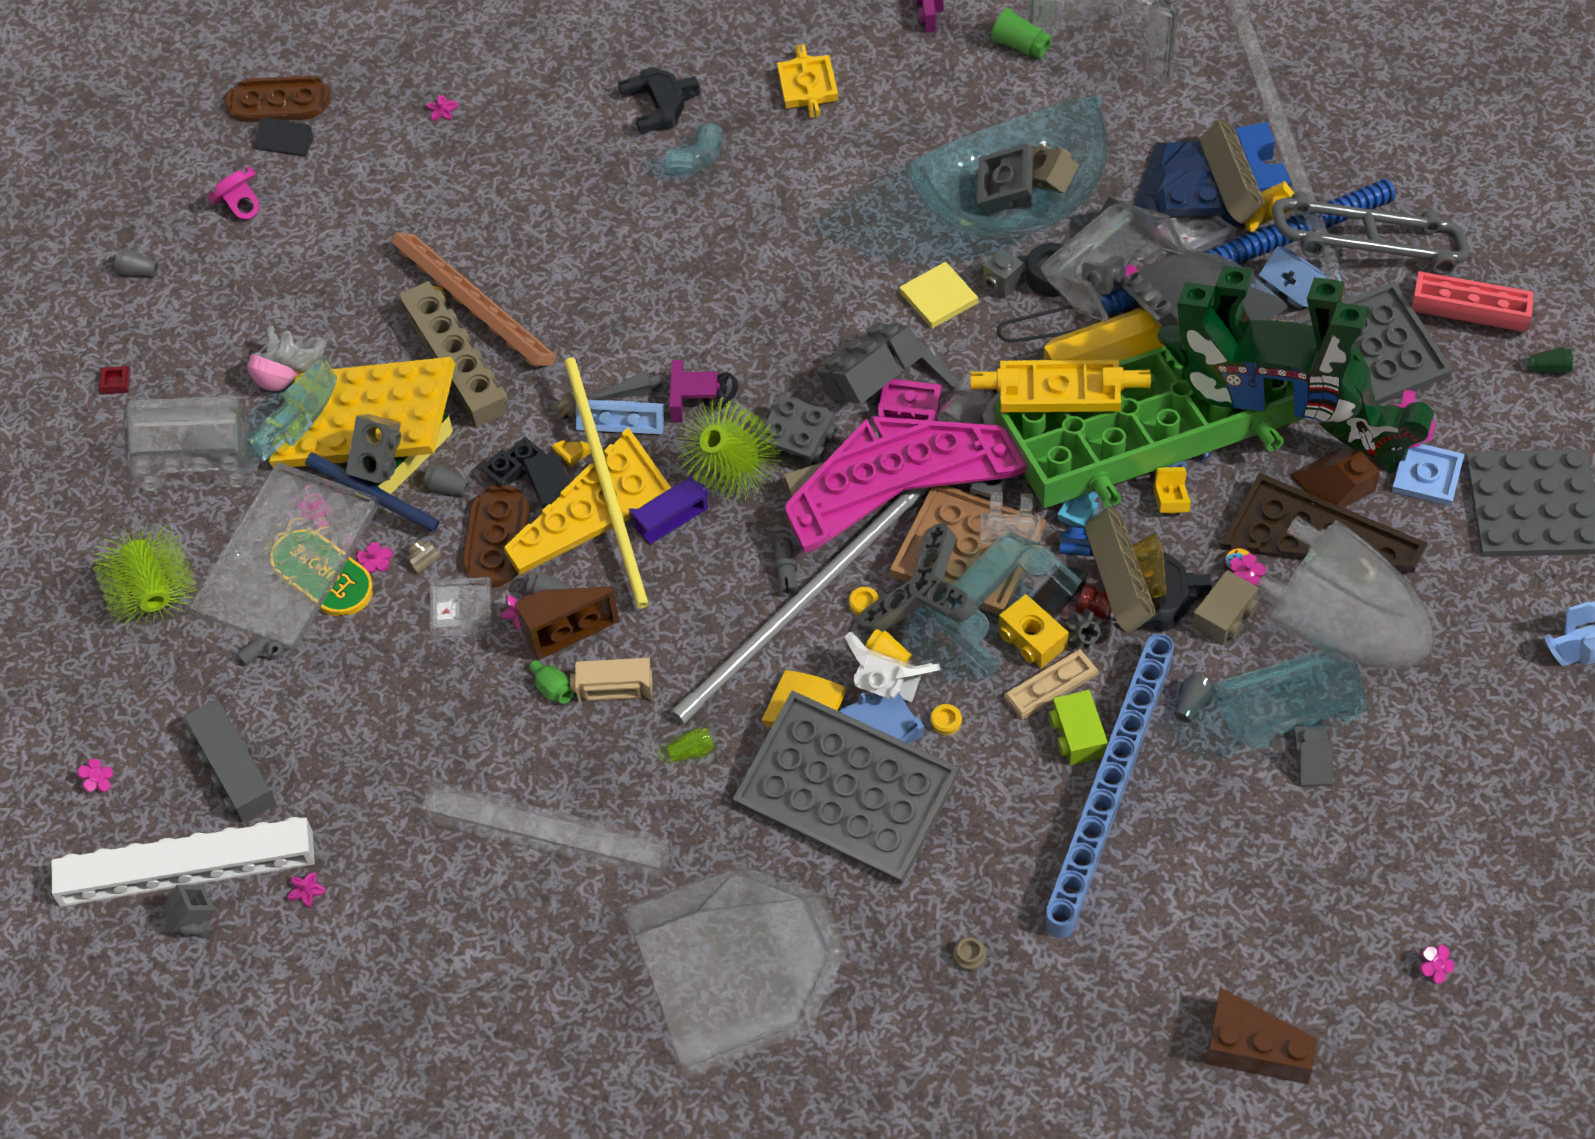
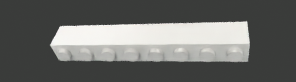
(182, 861)

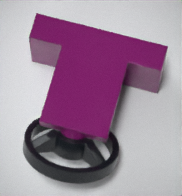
(697, 385)

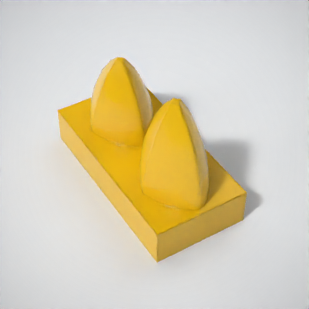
(1264, 213)

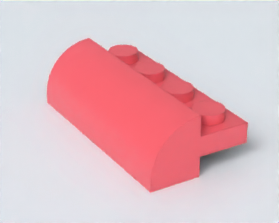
(1473, 301)

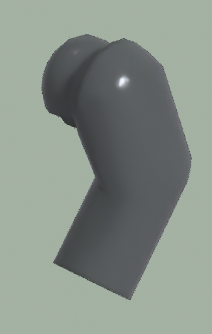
(260, 648)

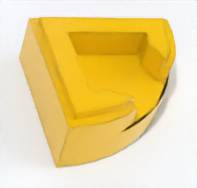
(571, 451)

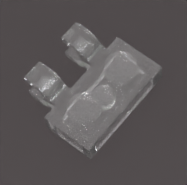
(995, 523)

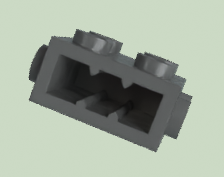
(802, 432)

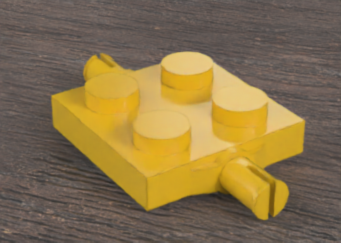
(807, 81)

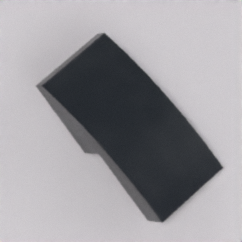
(508, 466)

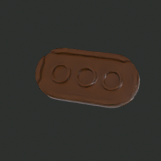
(278, 98)
(491, 529)

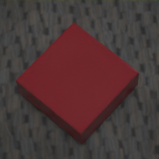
(114, 380)

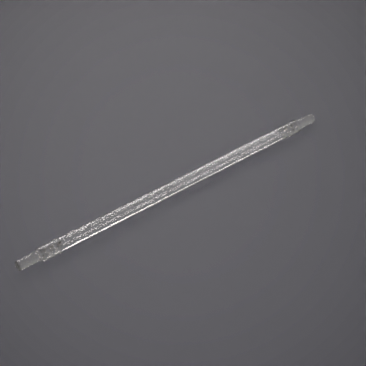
(1282, 130)

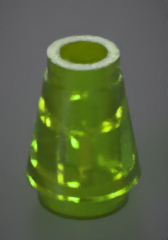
(691, 745)

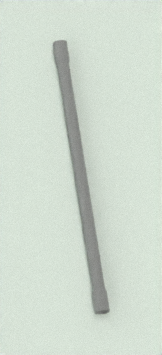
(694, 701)

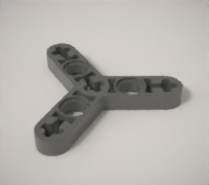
(923, 588)

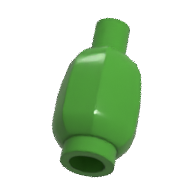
(552, 682)

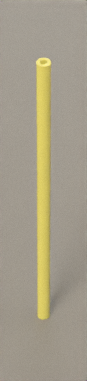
(606, 484)

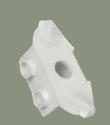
(886, 674)

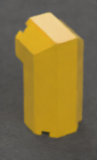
(1108, 340)

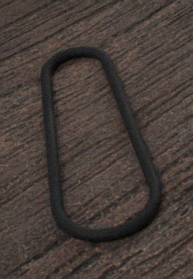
(1033, 316)

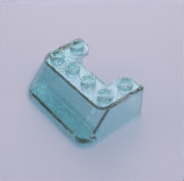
(1290, 694)

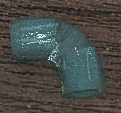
(699, 155)

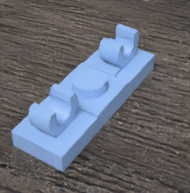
(620, 415)

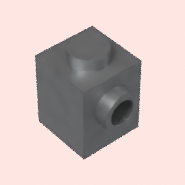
(1003, 273)

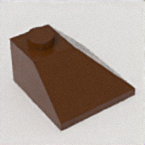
(1339, 477)

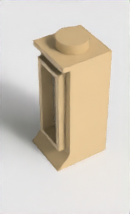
(612, 679)

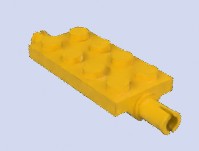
(1060, 385)

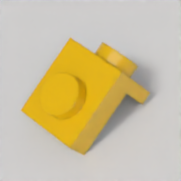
(1171, 490)

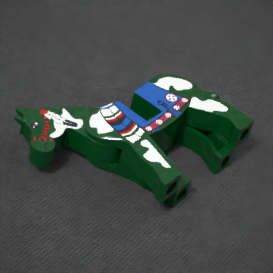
(1239, 359)

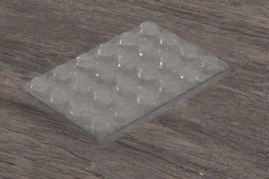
(285, 556)

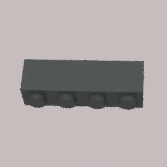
(230, 761)

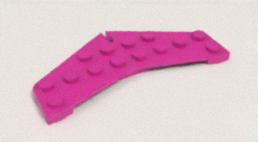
(907, 456)

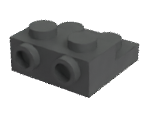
(1004, 178)

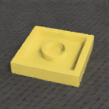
(938, 295)

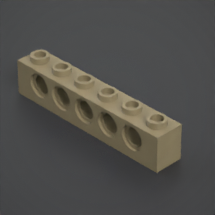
(443, 338)

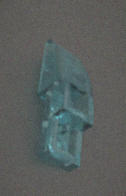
(301, 408)

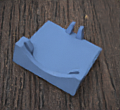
(887, 716)

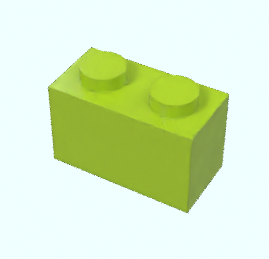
(1079, 727)

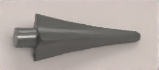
(934, 364)
(635, 386)

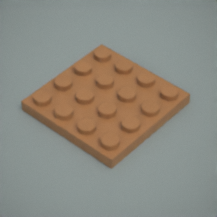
(962, 515)

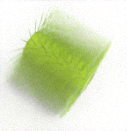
(727, 447)
(145, 575)

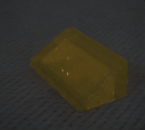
(1151, 561)

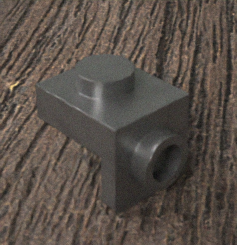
(1105, 275)

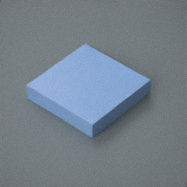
(1429, 474)

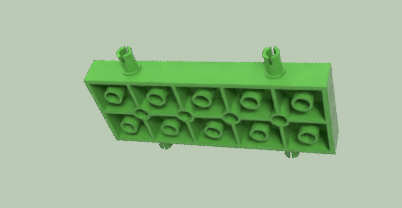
(1155, 428)

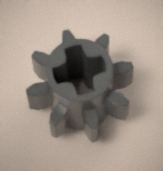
(1087, 635)

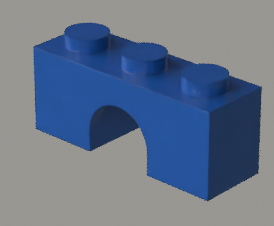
(1259, 146)

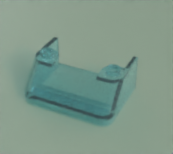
(985, 576)

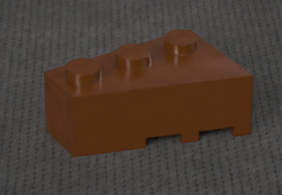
(1258, 1042)

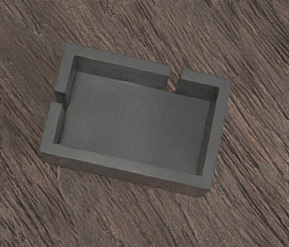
(869, 362)

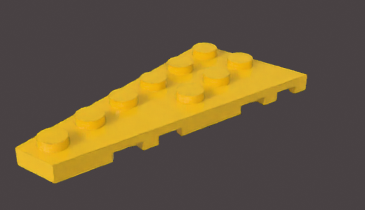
(582, 509)

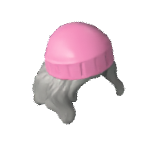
(283, 360)

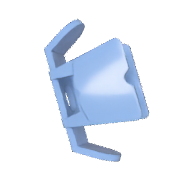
(1576, 644)

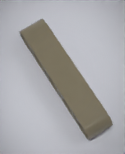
(1231, 171)
(1119, 570)

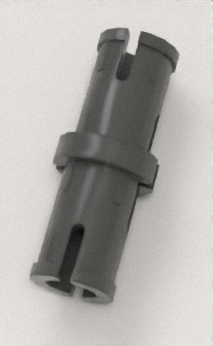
(785, 566)

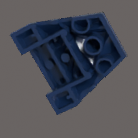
(1182, 183)

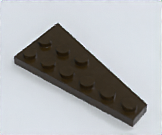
(1273, 507)

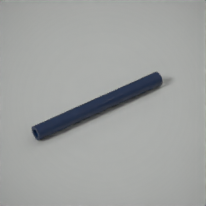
(385, 499)

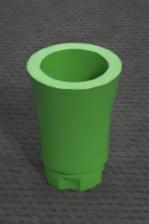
(1020, 34)

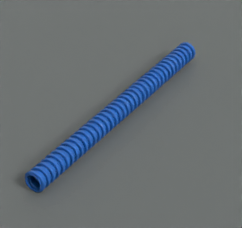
(1269, 238)

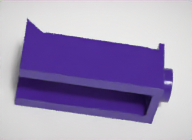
(670, 510)

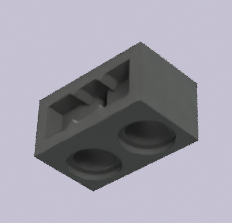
(366, 445)

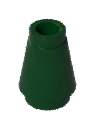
(1552, 361)

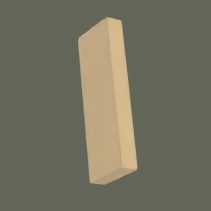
(1051, 683)

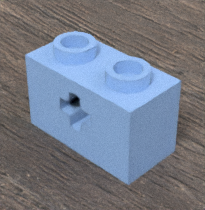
(1280, 269)

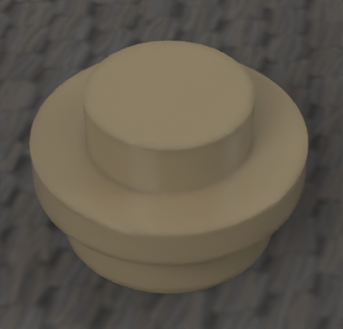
(567, 405)
(969, 954)

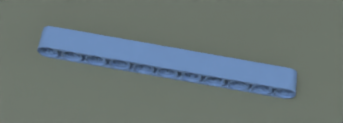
(1105, 794)

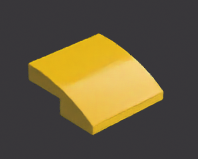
(811, 686)

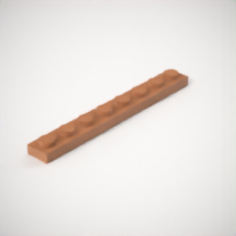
(479, 304)

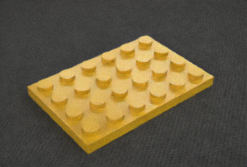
(397, 391)

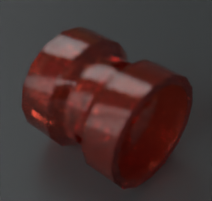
(1095, 602)

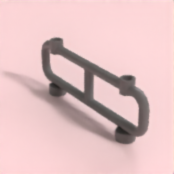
(1313, 243)

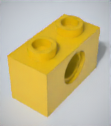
(1027, 617)

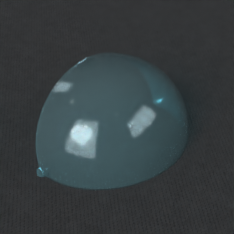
(948, 179)

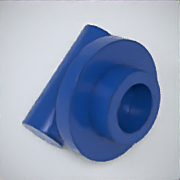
(1075, 542)

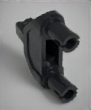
(665, 93)
(1180, 590)

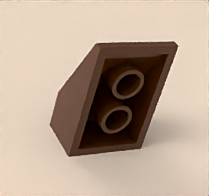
(564, 616)

